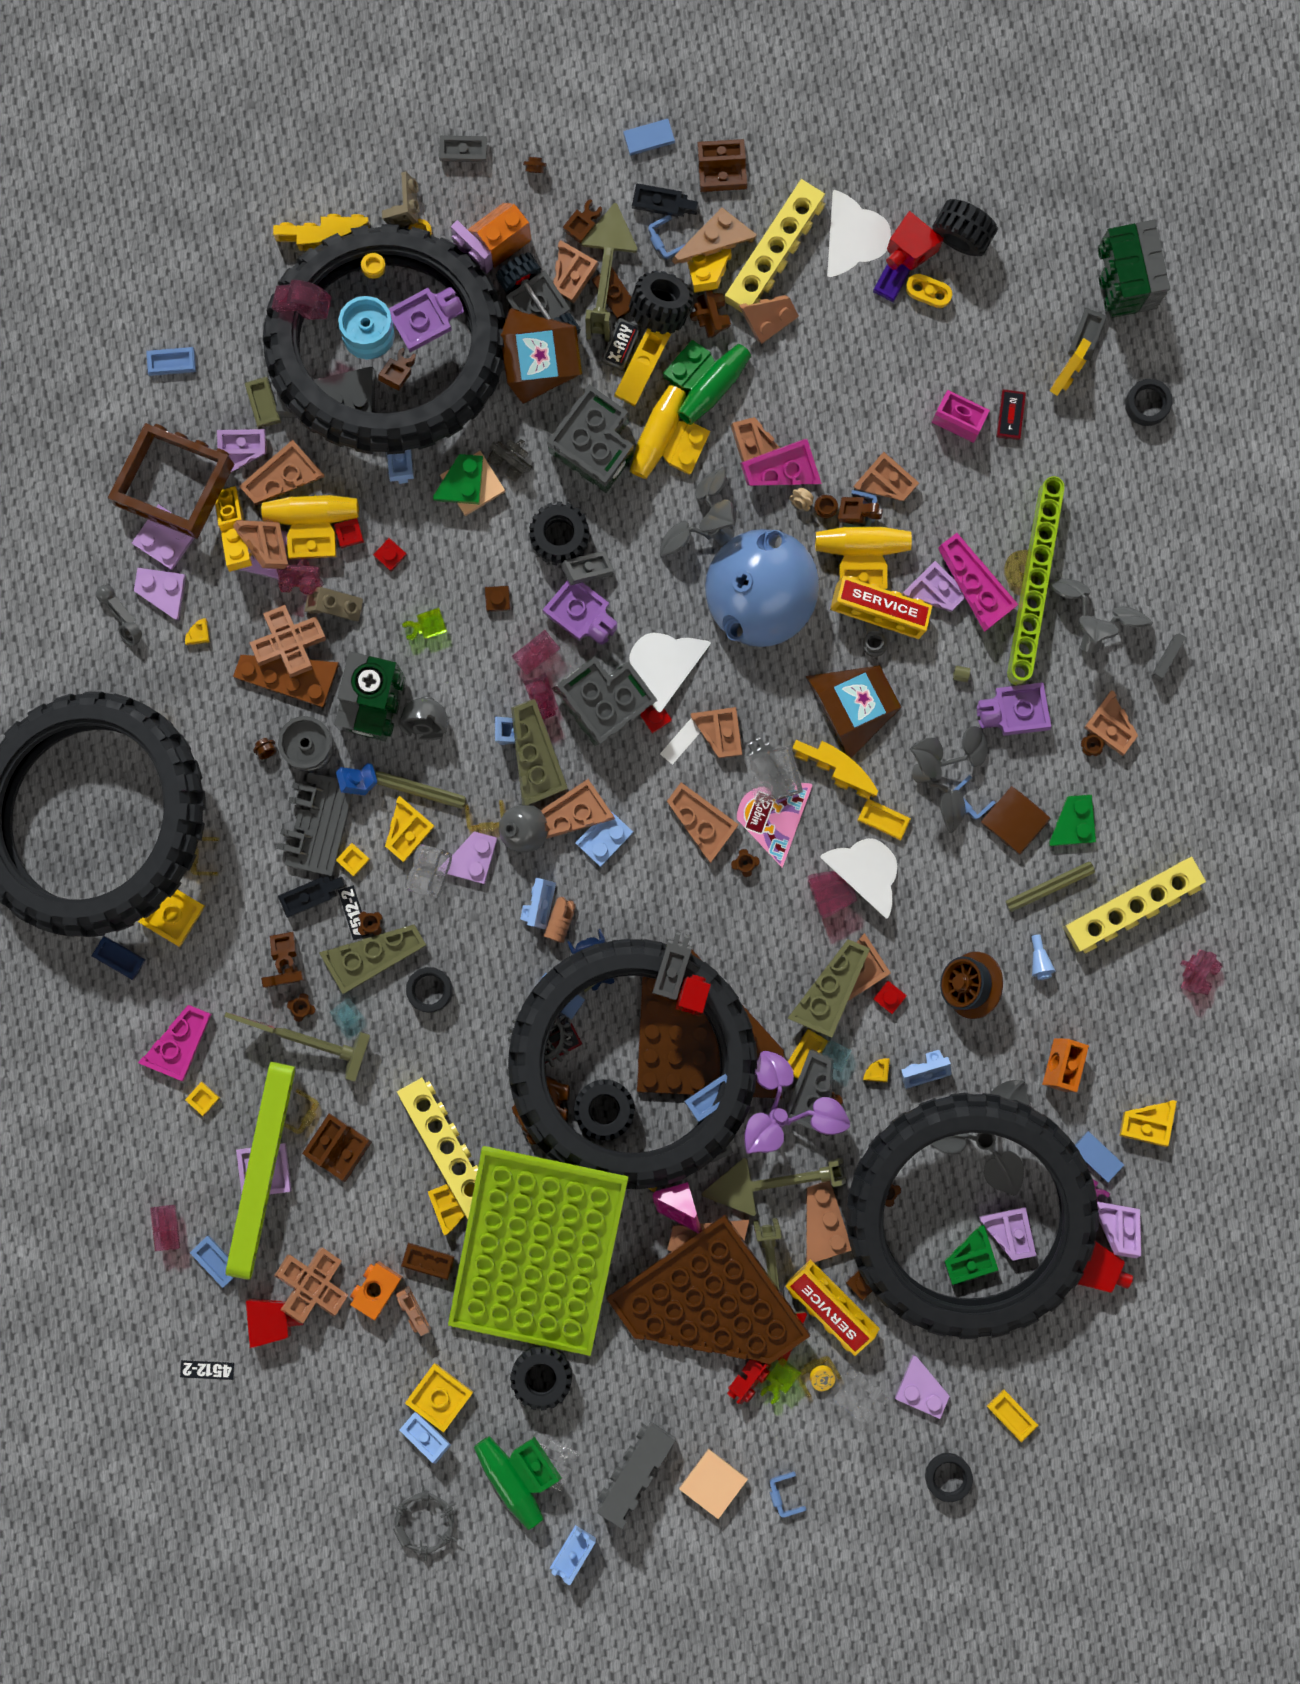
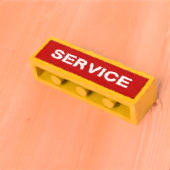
(881, 607)
(832, 1308)

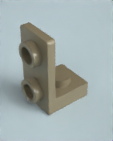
(408, 212)
(334, 603)

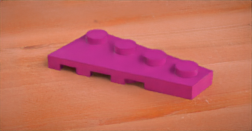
(979, 586)

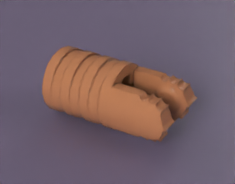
(560, 920)

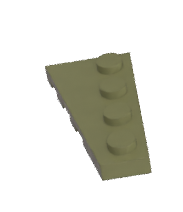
(536, 760)
(366, 958)
(829, 994)

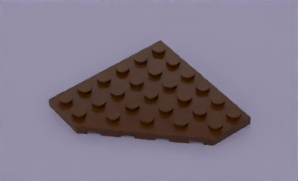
(681, 1049)
(711, 1299)

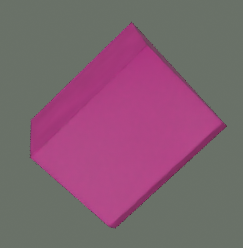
(960, 416)
(678, 1206)

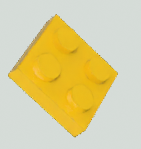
(174, 917)
(439, 1397)

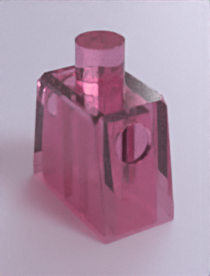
(830, 893)

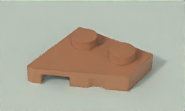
(1112, 725)

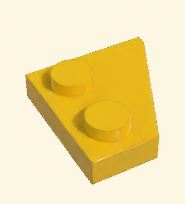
(708, 270)
(1075, 363)
(406, 830)
(1149, 1124)
(446, 1206)

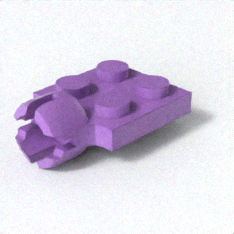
(425, 316)
(581, 613)
(1016, 710)

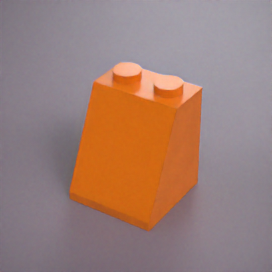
(502, 232)

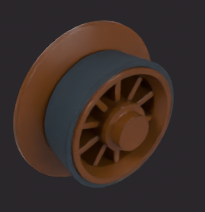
(972, 984)

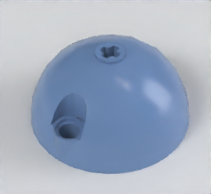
(779, 590)

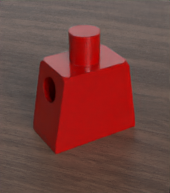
(912, 243)
(1105, 1271)
(267, 1322)

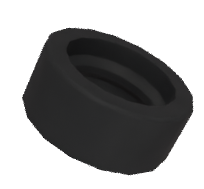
(1161, 389)
(429, 971)
(967, 1482)

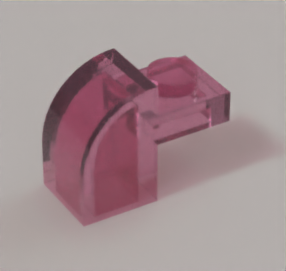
(302, 297)

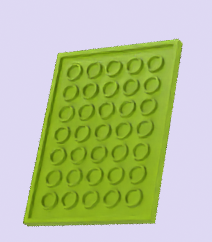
(537, 1250)

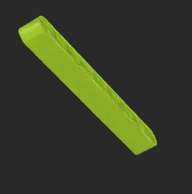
(1042, 571)
(260, 1171)

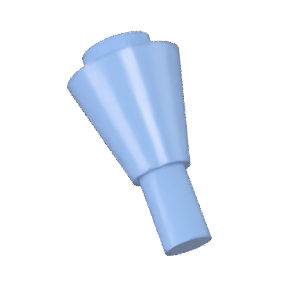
(1042, 966)

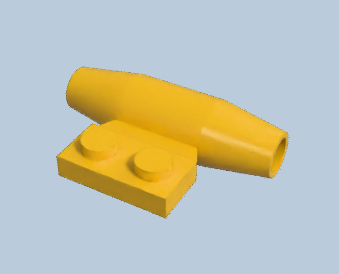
(668, 437)
(310, 522)
(864, 550)

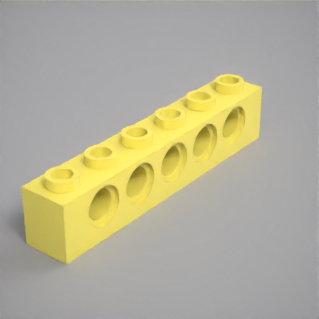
(802, 196)
(1186, 871)
(410, 1097)

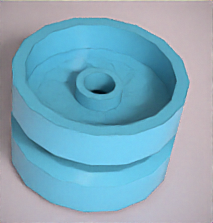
(366, 327)

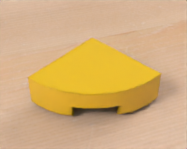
(198, 633)
(877, 1071)

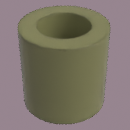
(961, 673)

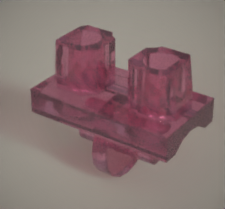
(300, 576)
(535, 652)
(541, 691)
(1197, 971)
(165, 1227)

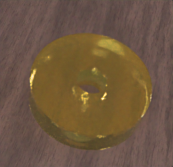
(1011, 568)

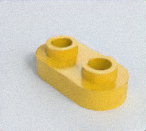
(930, 288)

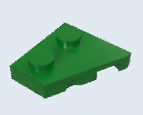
(462, 481)
(1075, 822)
(971, 1258)

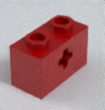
(693, 995)

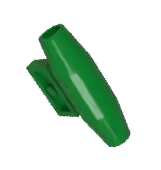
(704, 378)
(518, 1476)

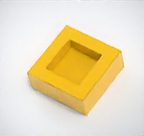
(352, 859)
(202, 1098)

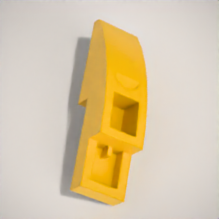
(312, 235)
(641, 366)
(228, 512)
(846, 771)

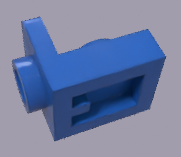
(356, 781)

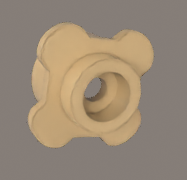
(802, 499)

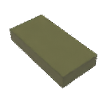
(262, 402)

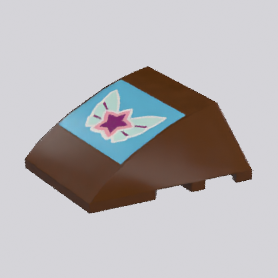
(538, 354)
(855, 703)

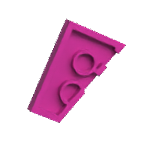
(782, 466)
(178, 1045)

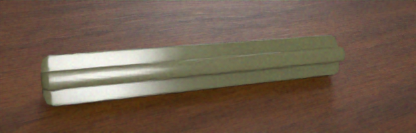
(420, 790)
(1050, 886)

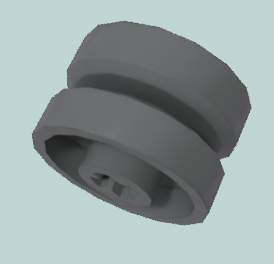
(311, 757)

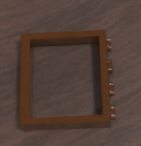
(207, 499)

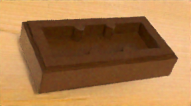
(618, 296)
(428, 1261)

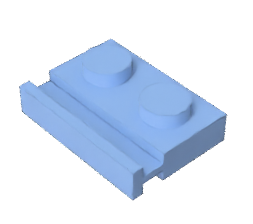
(604, 839)

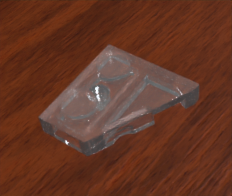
(563, 661)

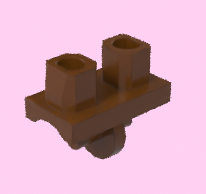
(707, 313)

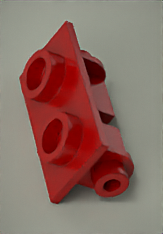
(744, 1388)

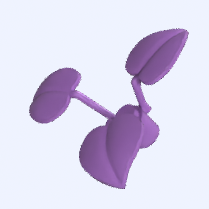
(765, 1131)

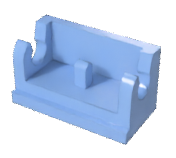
(573, 1554)

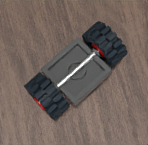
(533, 290)

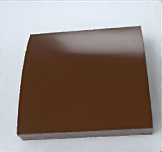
(722, 165)
(1015, 820)
(337, 1147)

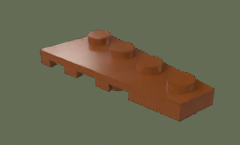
(308, 687)

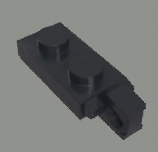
(663, 201)
(310, 895)

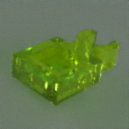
(429, 623)
(782, 1379)

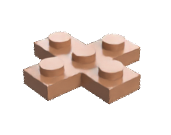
(287, 641)
(311, 1285)

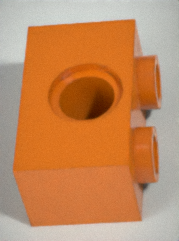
(1065, 1065)
(370, 1304)

